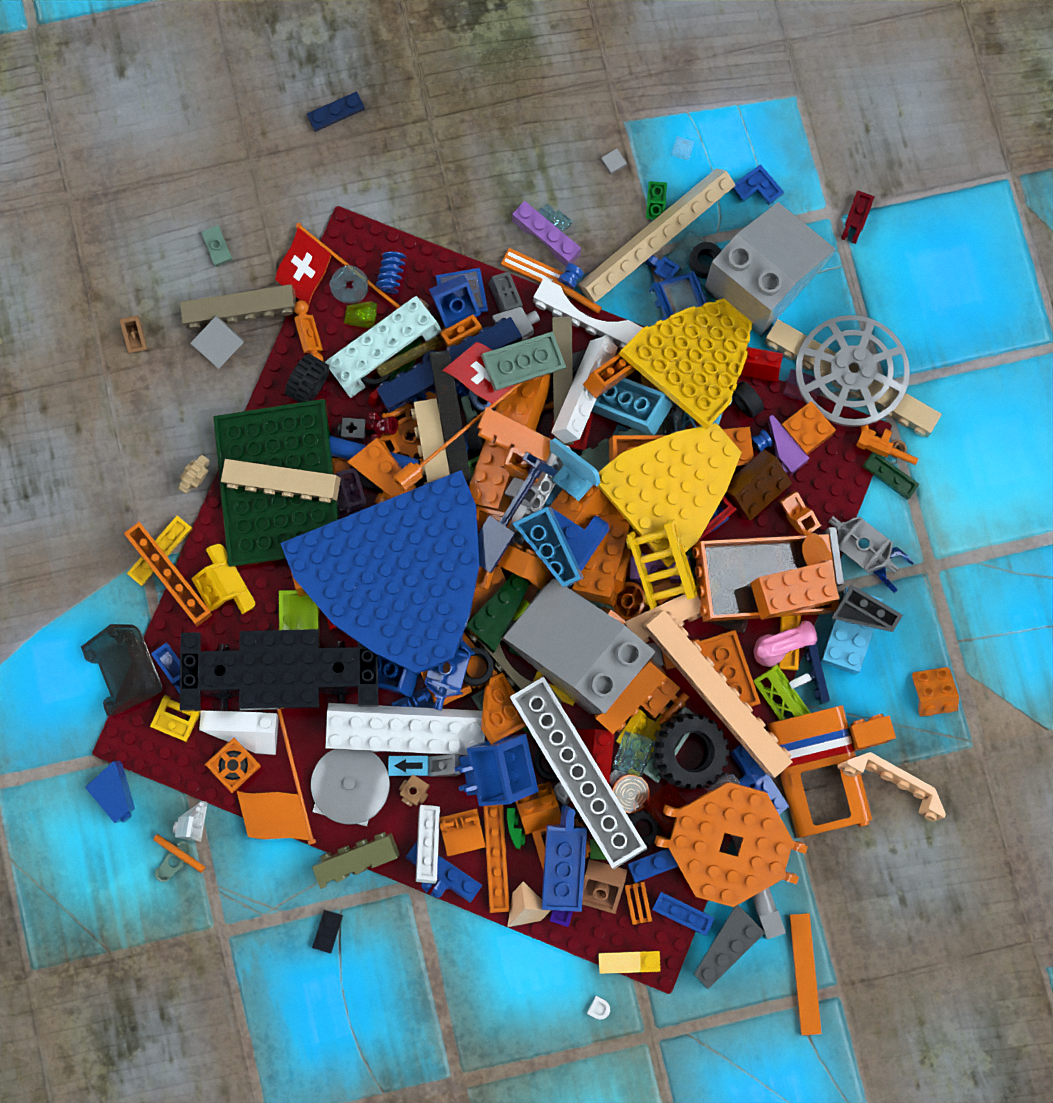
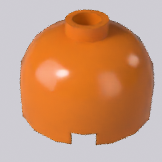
(630, 601)

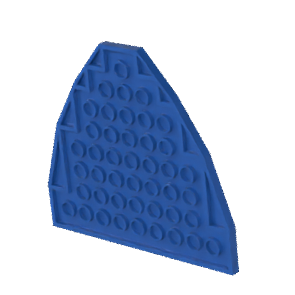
(397, 572)

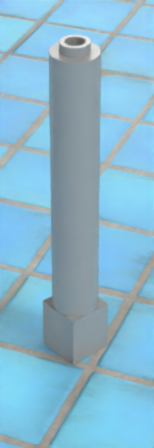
(767, 913)

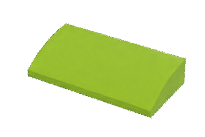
(297, 612)

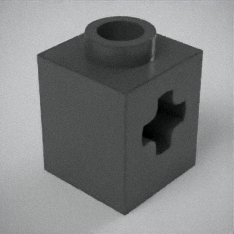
(358, 434)

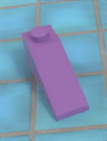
(785, 448)

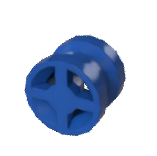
(761, 441)

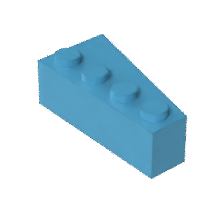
(549, 543)

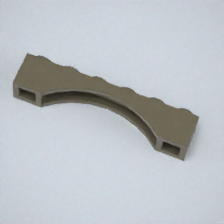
(502, 664)

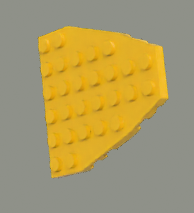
(694, 357)
(671, 480)

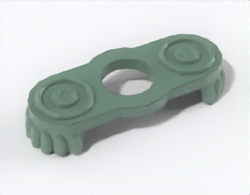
(165, 872)

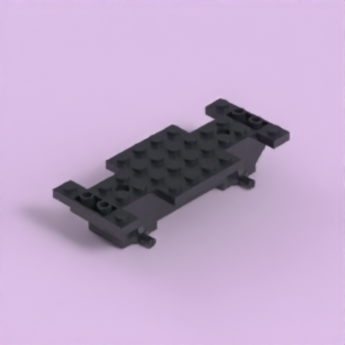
(276, 671)

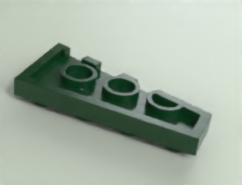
(495, 616)

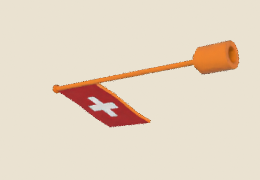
(306, 265)
(472, 373)

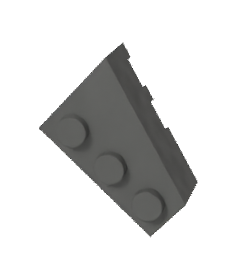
(866, 611)

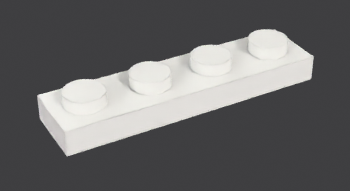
(427, 844)

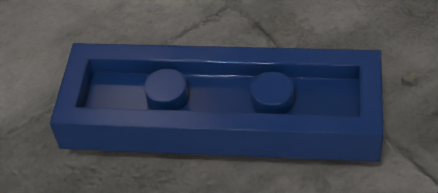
(335, 111)
(816, 674)

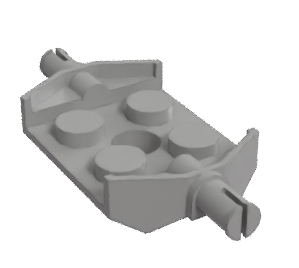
(870, 558)

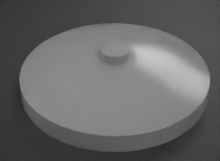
(350, 785)

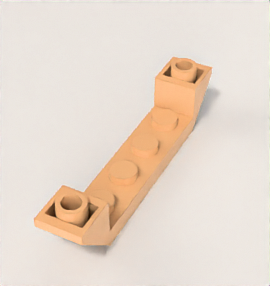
(931, 804)

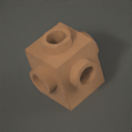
(414, 783)

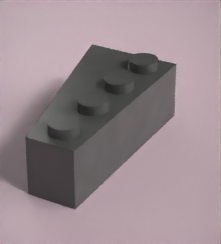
(730, 943)

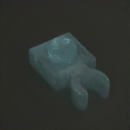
(557, 218)

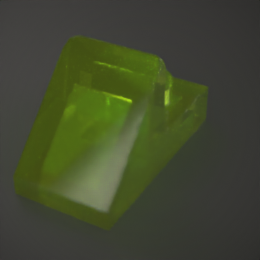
(361, 314)

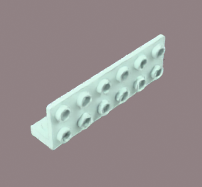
(381, 343)

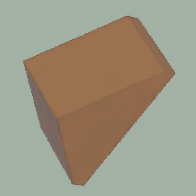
(133, 333)

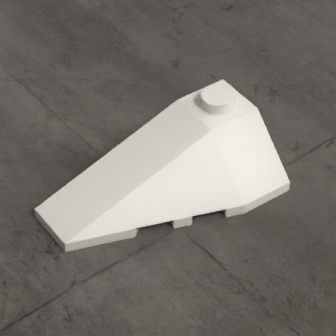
(252, 729)
(191, 823)

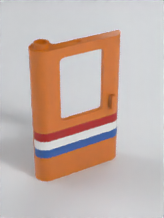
(817, 742)

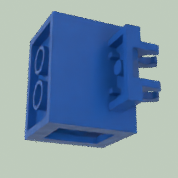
(499, 771)

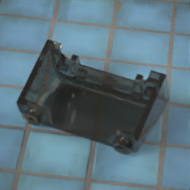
(124, 665)

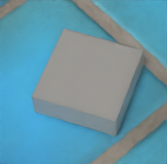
(613, 161)

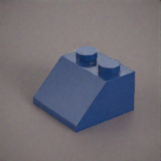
(454, 301)

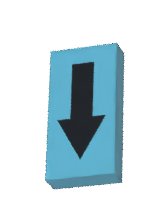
(408, 765)

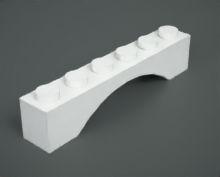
(551, 297)

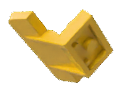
(222, 583)
(642, 725)

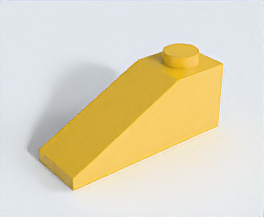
(629, 962)

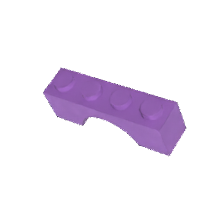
(534, 223)

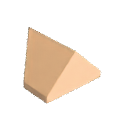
(525, 907)

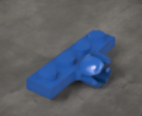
(756, 778)
(448, 878)

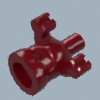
(381, 425)

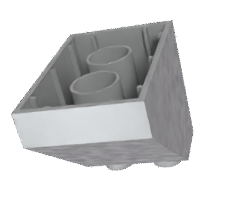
(767, 266)
(578, 647)

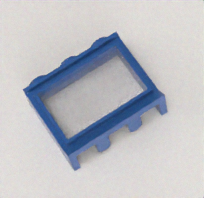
(678, 294)

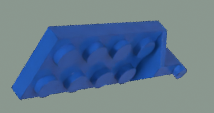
(564, 864)

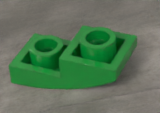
(656, 199)
(517, 837)

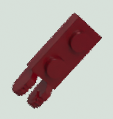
(858, 214)

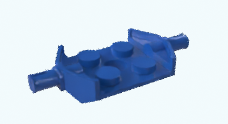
(450, 683)

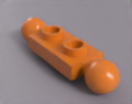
(307, 330)

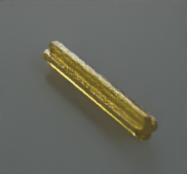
(409, 355)

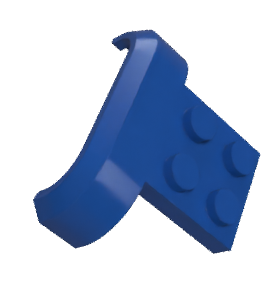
(581, 541)

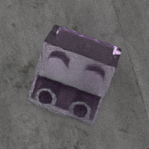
(350, 494)

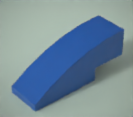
(169, 664)

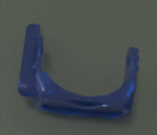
(881, 573)

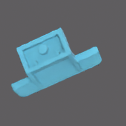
(576, 475)

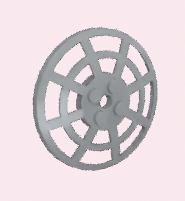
(845, 378)

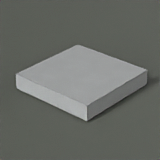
(217, 342)

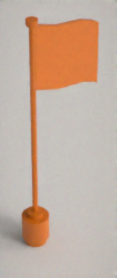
(276, 813)

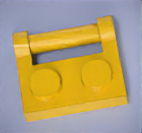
(172, 724)

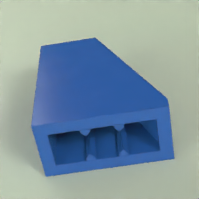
(113, 792)

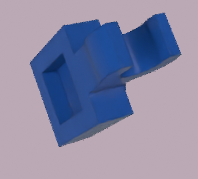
(664, 268)

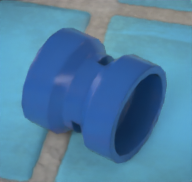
(571, 275)

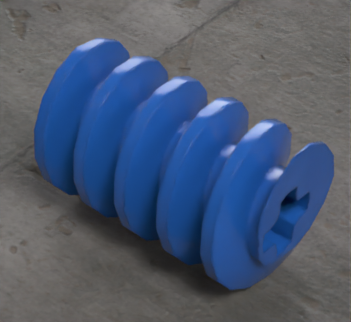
(389, 270)

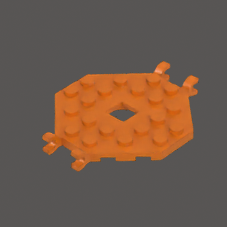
(700, 833)

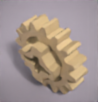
(194, 474)

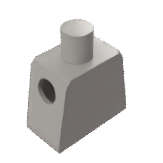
(521, 320)

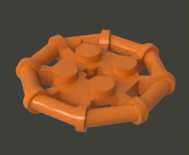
(405, 425)

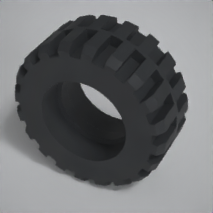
(713, 758)

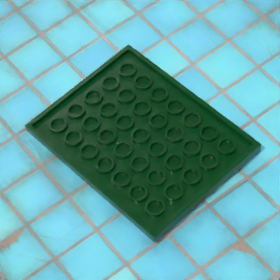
(280, 437)

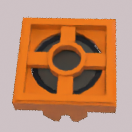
(233, 766)

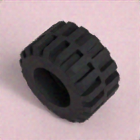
(307, 379)

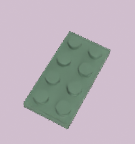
(523, 361)

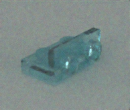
(633, 753)

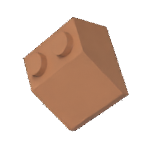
(603, 886)

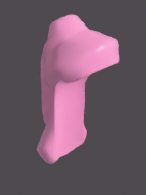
(773, 648)

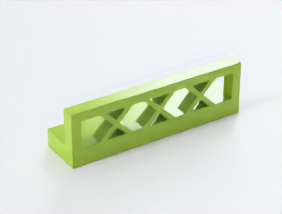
(783, 689)

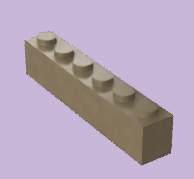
(239, 306)

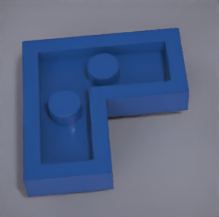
(758, 181)

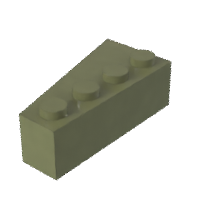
(355, 859)

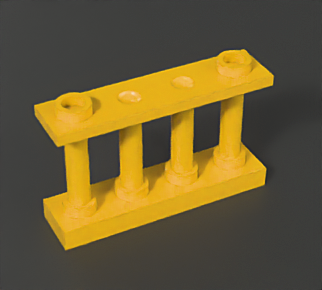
(676, 551)

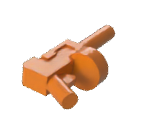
(881, 445)

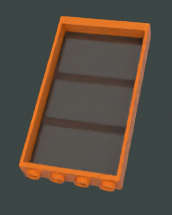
(730, 566)

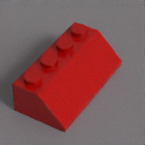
(600, 747)

